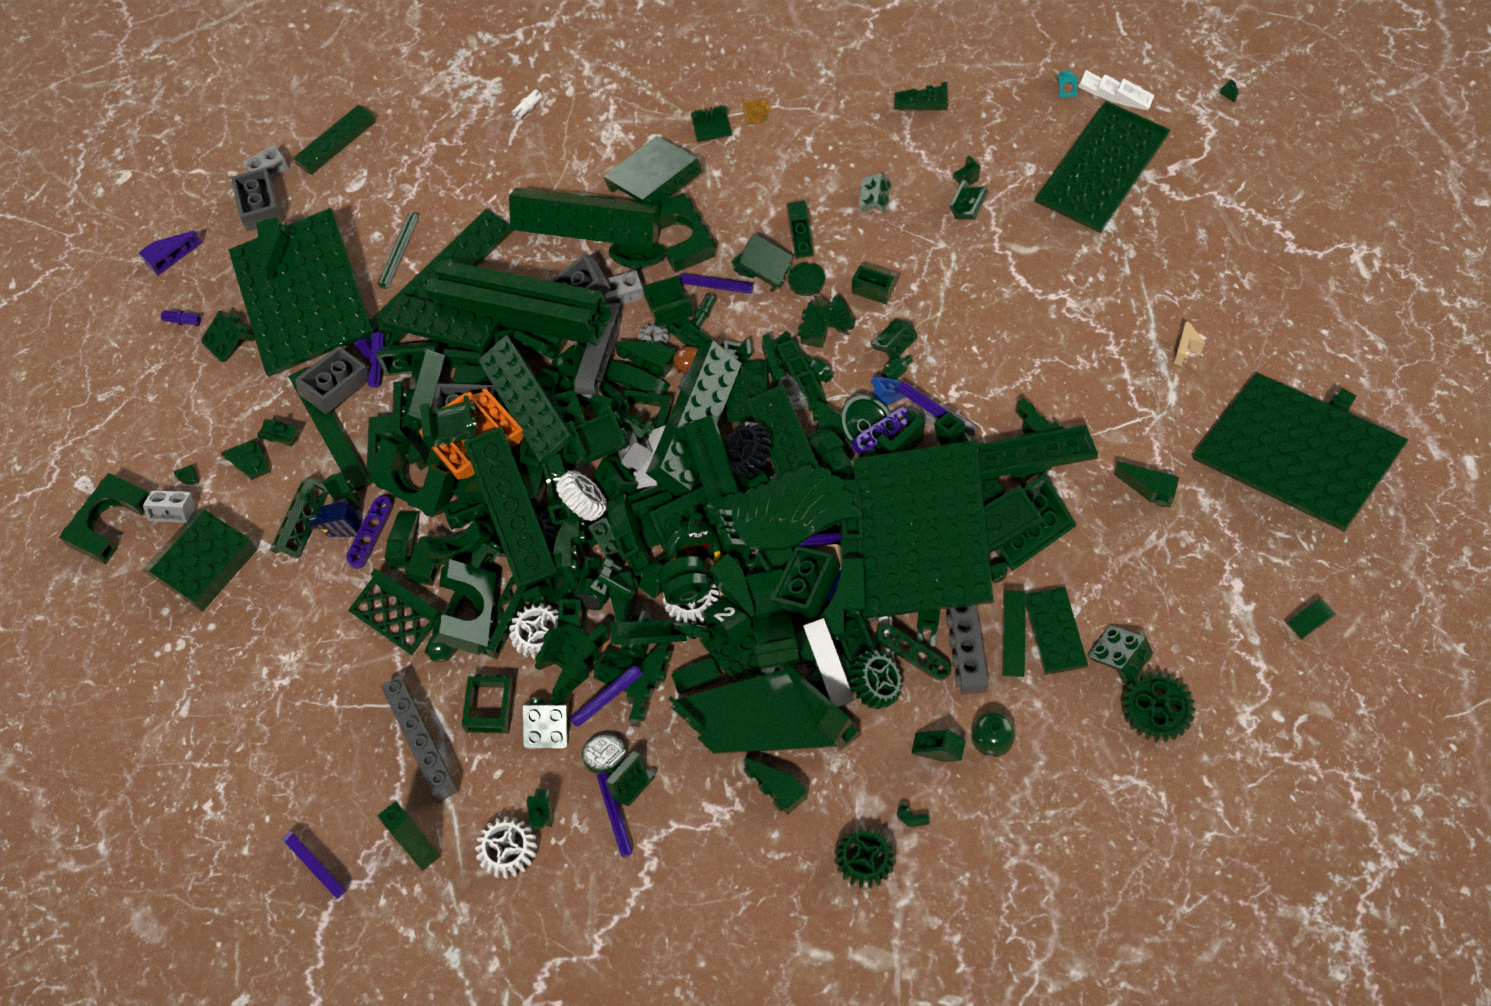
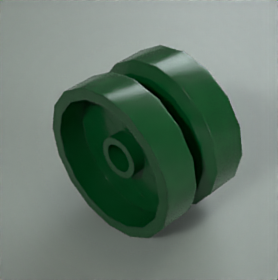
(684, 580)

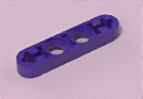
(881, 428)
(366, 531)
(314, 865)

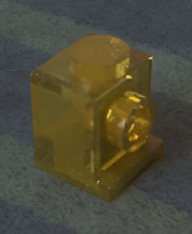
(755, 111)

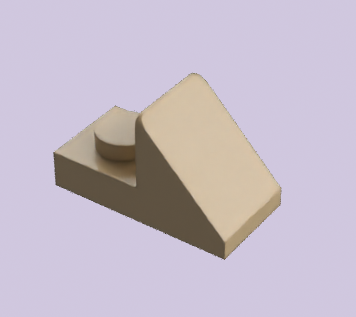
(1189, 341)

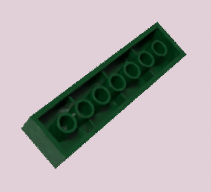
(584, 217)
(700, 396)

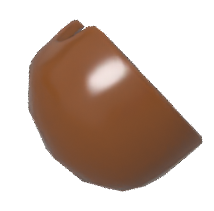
(683, 358)

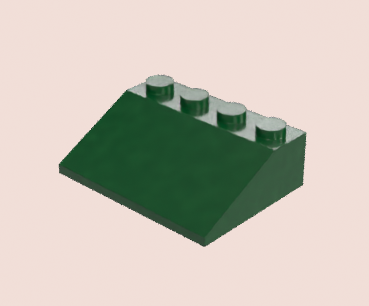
(1055, 523)

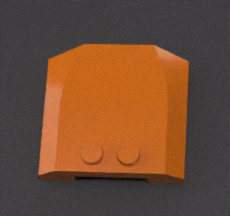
(489, 417)

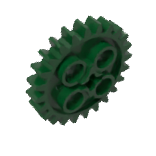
(1143, 717)

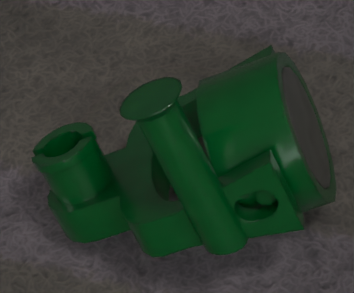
(594, 591)

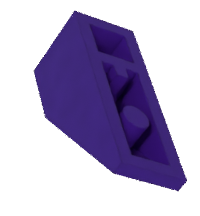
(168, 251)

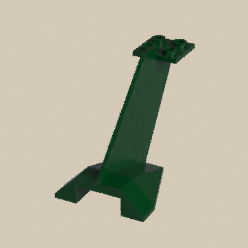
(766, 715)

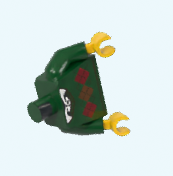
(693, 539)

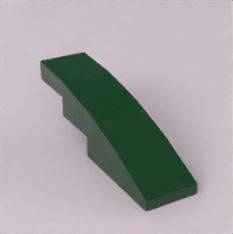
(798, 368)
(1013, 633)
(576, 669)

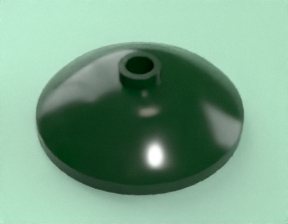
(636, 257)
(864, 413)

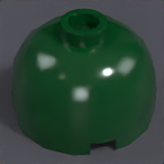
(993, 734)

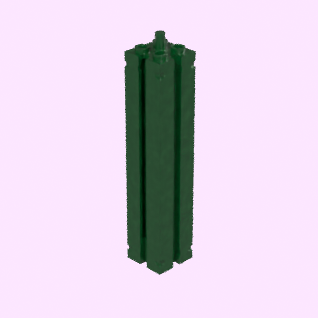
(522, 301)

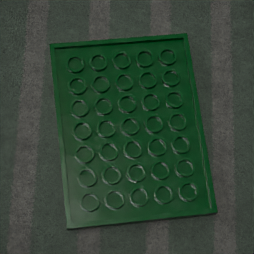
(310, 300)
(1300, 451)
(923, 530)

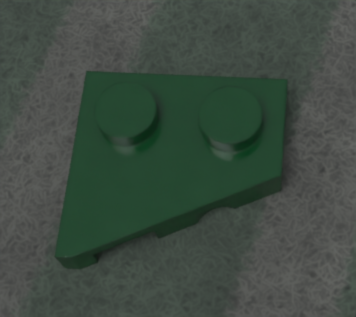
(248, 459)

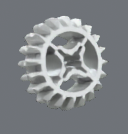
(581, 495)
(693, 614)
(526, 622)
(502, 865)

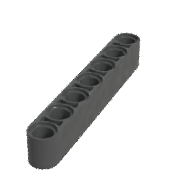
(596, 357)

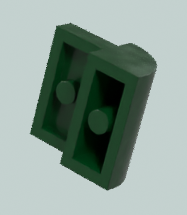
(543, 344)

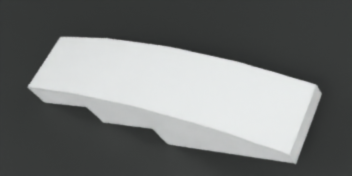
(1114, 91)

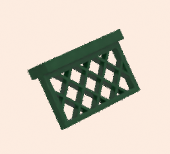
(403, 595)

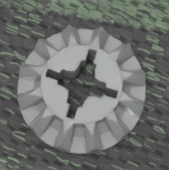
(661, 334)

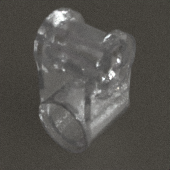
(795, 395)

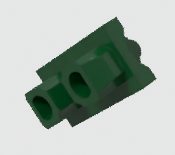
(278, 432)
(603, 535)
(539, 809)

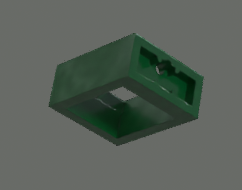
(650, 399)
(488, 725)

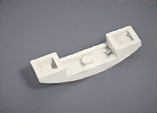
(828, 662)

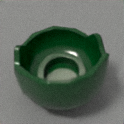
(439, 652)

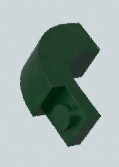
(950, 430)
(829, 447)
(553, 471)
(460, 546)

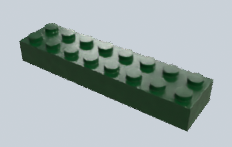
(334, 139)

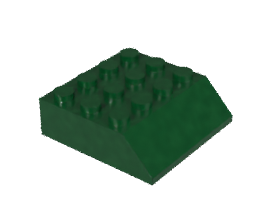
(201, 558)

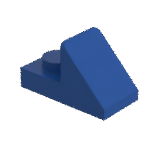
(886, 390)

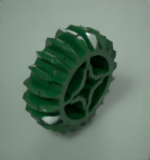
(869, 680)
(872, 852)

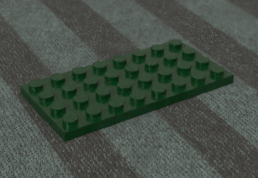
(1102, 166)

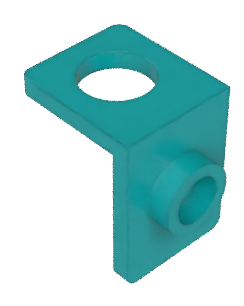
(1067, 77)

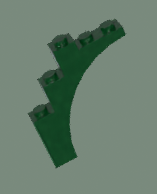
(847, 600)

